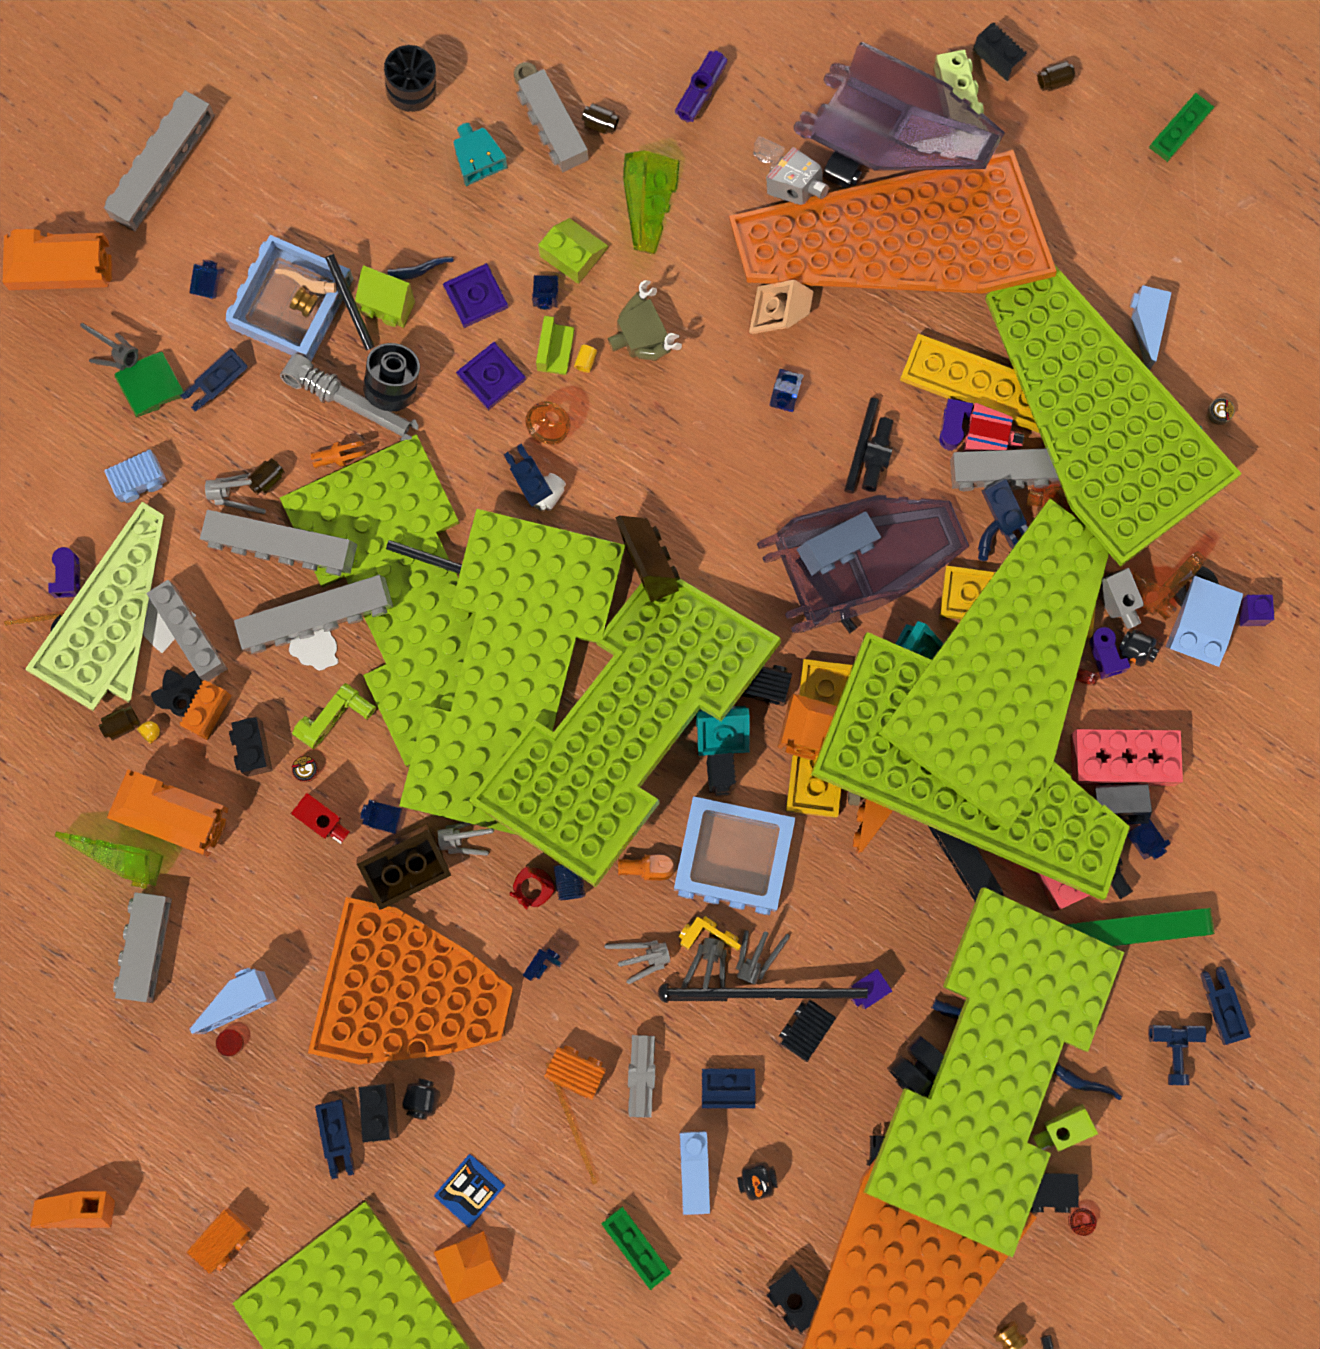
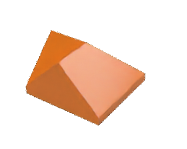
(468, 1267)

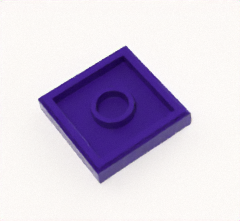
(475, 295)
(491, 376)

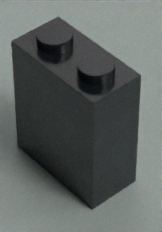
(378, 1112)

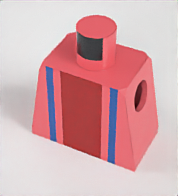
(990, 431)

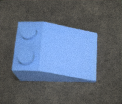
(1205, 621)
(238, 998)

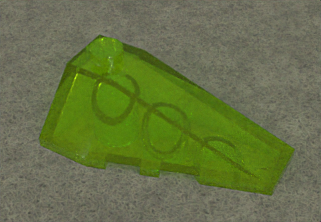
(648, 187)
(129, 862)

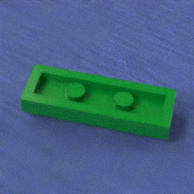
(1181, 127)
(636, 1248)

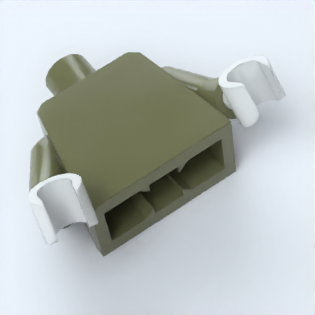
(642, 329)

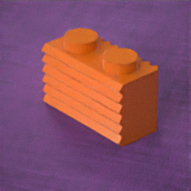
(205, 710)
(575, 1072)
(219, 1241)

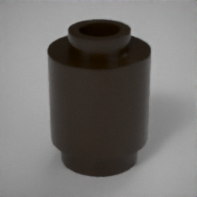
(1056, 76)
(600, 119)
(265, 476)
(119, 723)

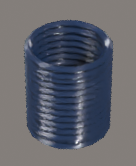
(568, 884)

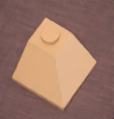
(780, 306)

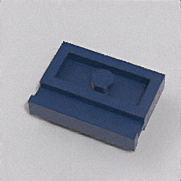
(728, 1087)

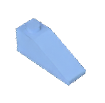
(1148, 318)
(694, 1172)

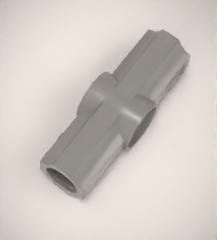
(641, 1076)

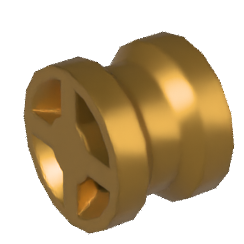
(304, 302)
(1010, 1336)

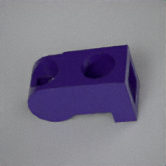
(951, 431)
(66, 574)
(1106, 654)

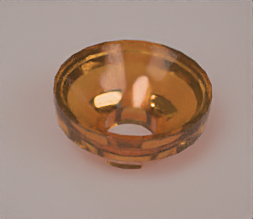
(543, 428)

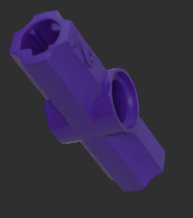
(706, 75)

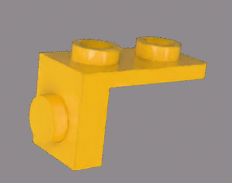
(690, 933)

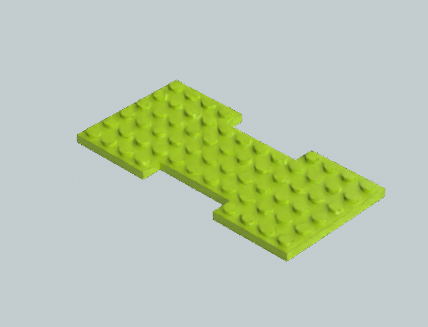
(531, 601)
(421, 636)
(580, 786)
(965, 1147)

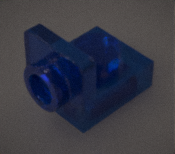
(205, 279)
(545, 291)
(786, 390)
(381, 816)
(1148, 841)
(537, 966)

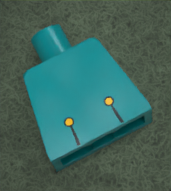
(477, 154)

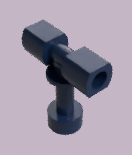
(1177, 1039)

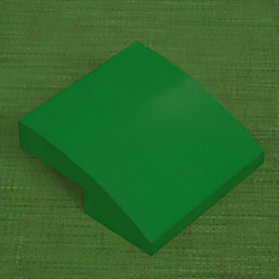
(149, 384)

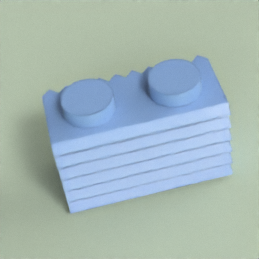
(136, 476)

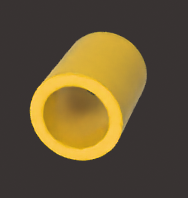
(585, 358)

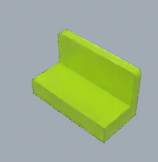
(554, 347)

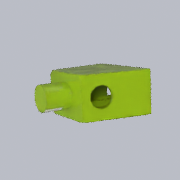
(1078, 1125)

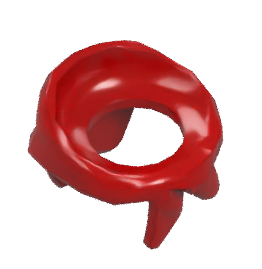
(545, 881)

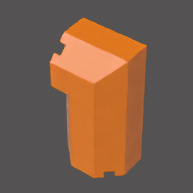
(55, 260)
(805, 726)
(168, 813)

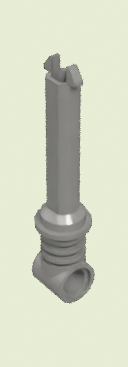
(301, 373)

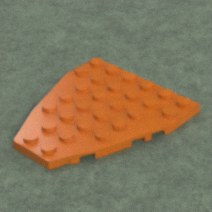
(403, 991)

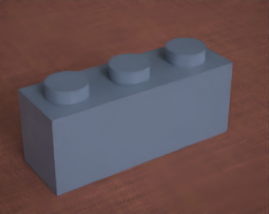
(839, 544)

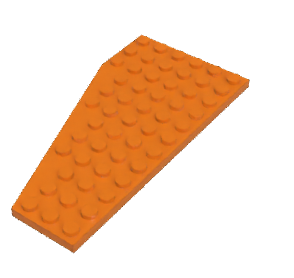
(904, 234)
(898, 1280)

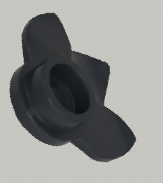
(175, 690)

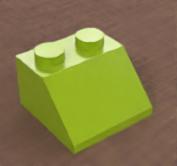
(571, 249)
(384, 297)

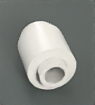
(557, 486)

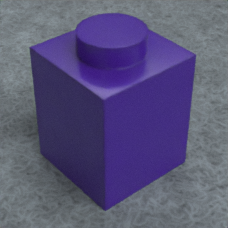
(1256, 610)
(876, 987)

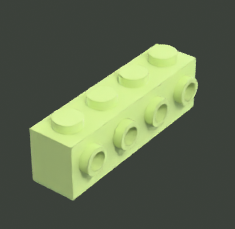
(956, 71)

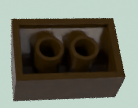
(648, 556)
(403, 866)

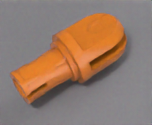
(336, 454)
(649, 867)

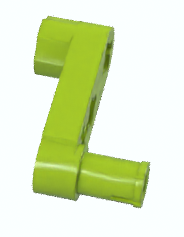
(315, 731)

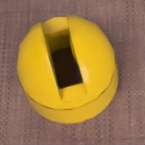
(149, 731)

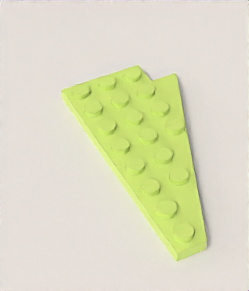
(102, 629)

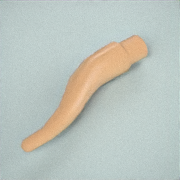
(320, 287)

